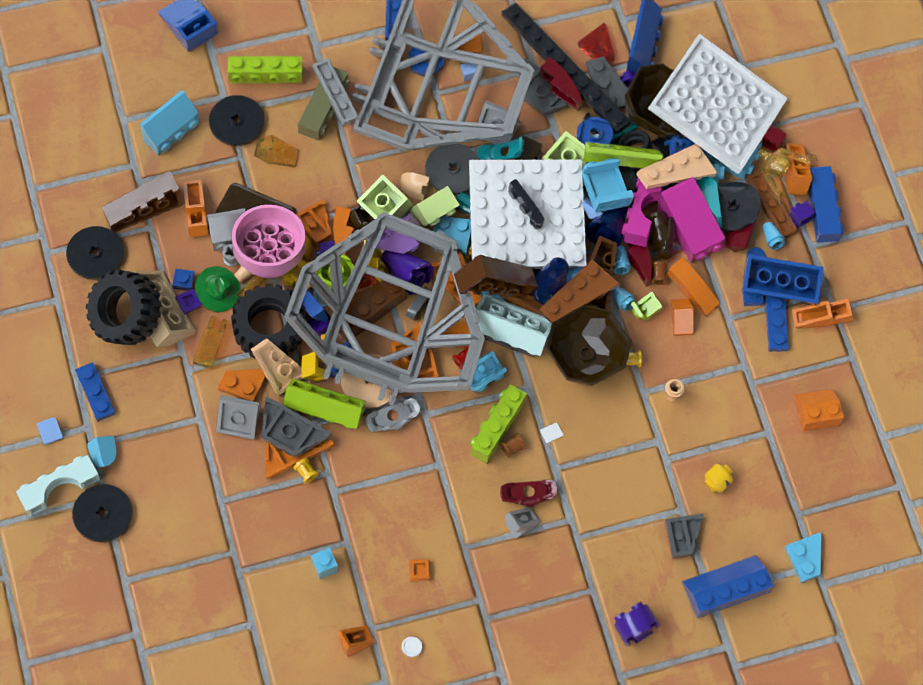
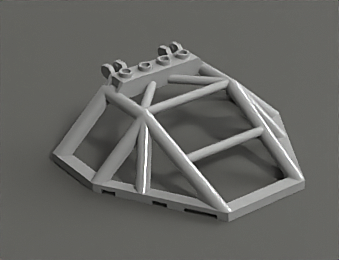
(446, 49)
(380, 370)

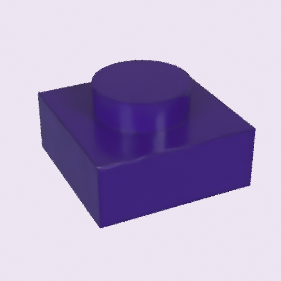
(188, 301)
(318, 326)

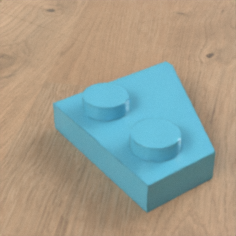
(457, 229)
(806, 557)

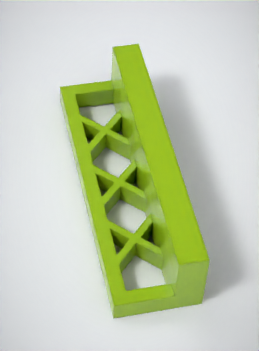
(627, 155)

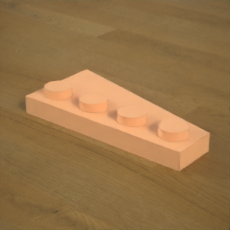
(677, 168)

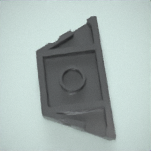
(539, 96)
(290, 430)

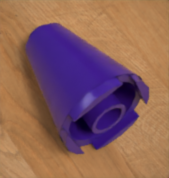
(408, 268)

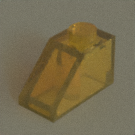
(276, 151)

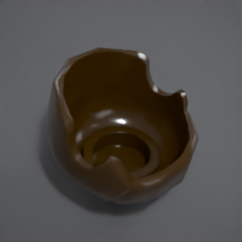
(360, 218)

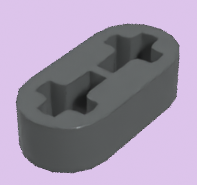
(417, 306)

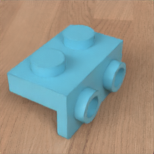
(487, 370)

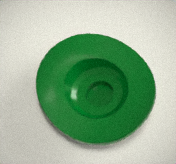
(217, 289)

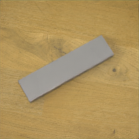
(335, 92)

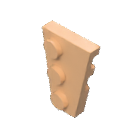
(276, 366)

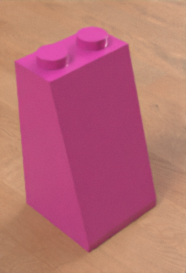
(694, 222)

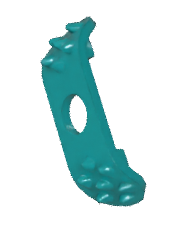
(494, 152)

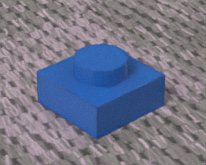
(183, 279)
(752, 299)

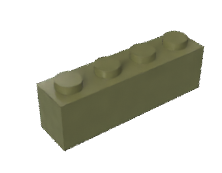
(319, 110)

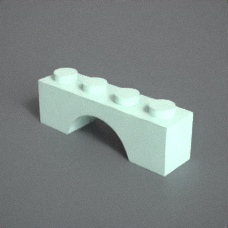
(35, 495)

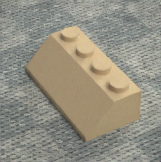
(172, 324)

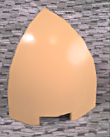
(414, 185)

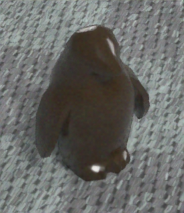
(662, 234)

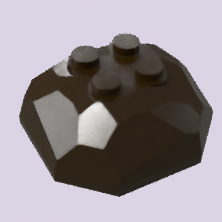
(641, 94)
(588, 345)

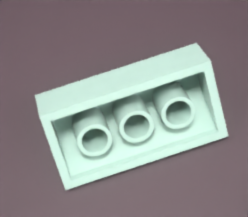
(513, 324)

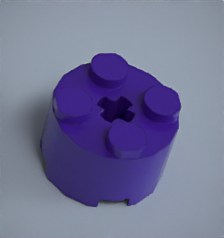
(636, 624)

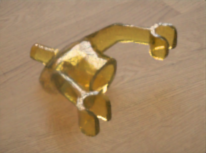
(779, 164)

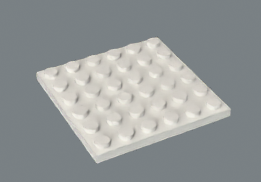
(718, 103)
(506, 233)

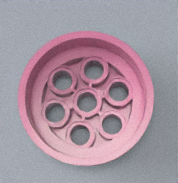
(256, 225)

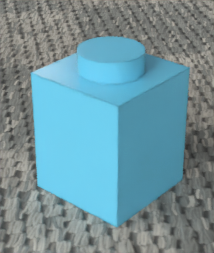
(324, 563)

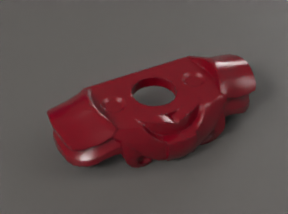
(543, 491)

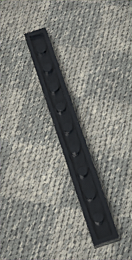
(548, 48)

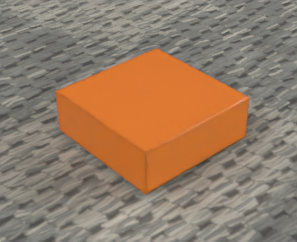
(419, 570)

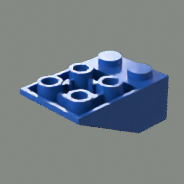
(189, 22)

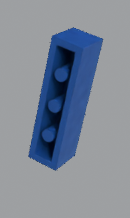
(824, 202)

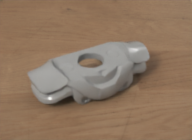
(406, 411)

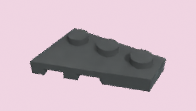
(607, 80)

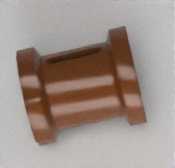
(658, 273)
(512, 445)

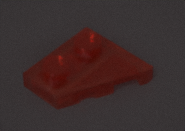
(598, 44)

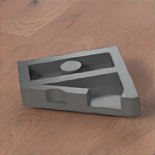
(683, 534)

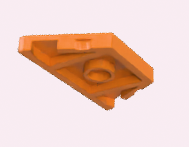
(428, 367)
(279, 461)

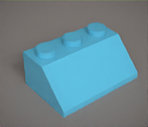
(169, 123)

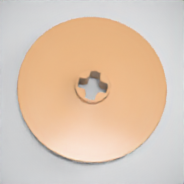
(359, 389)

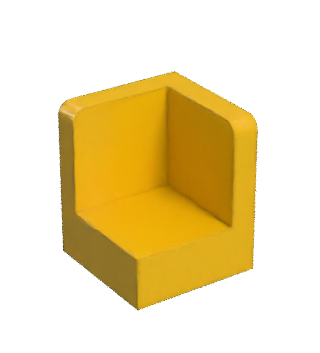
(310, 368)

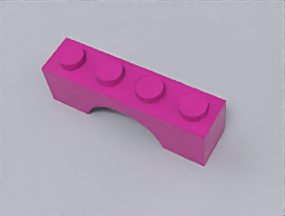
(638, 226)

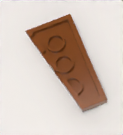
(583, 288)

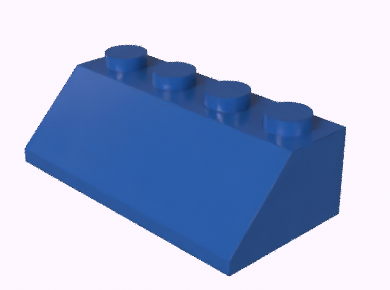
(645, 35)
(782, 279)
(728, 586)

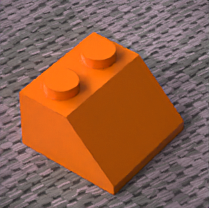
(818, 409)

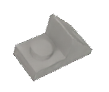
(521, 521)

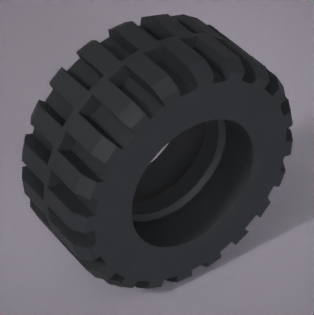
(255, 302)
(103, 305)

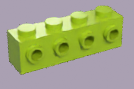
(265, 69)
(324, 403)
(498, 424)

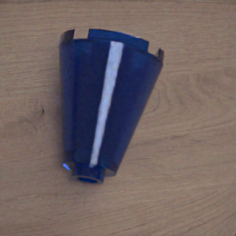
(608, 225)
(550, 279)

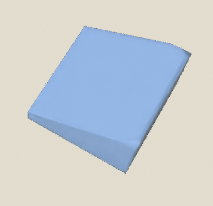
(468, 71)
(589, 208)
(49, 430)

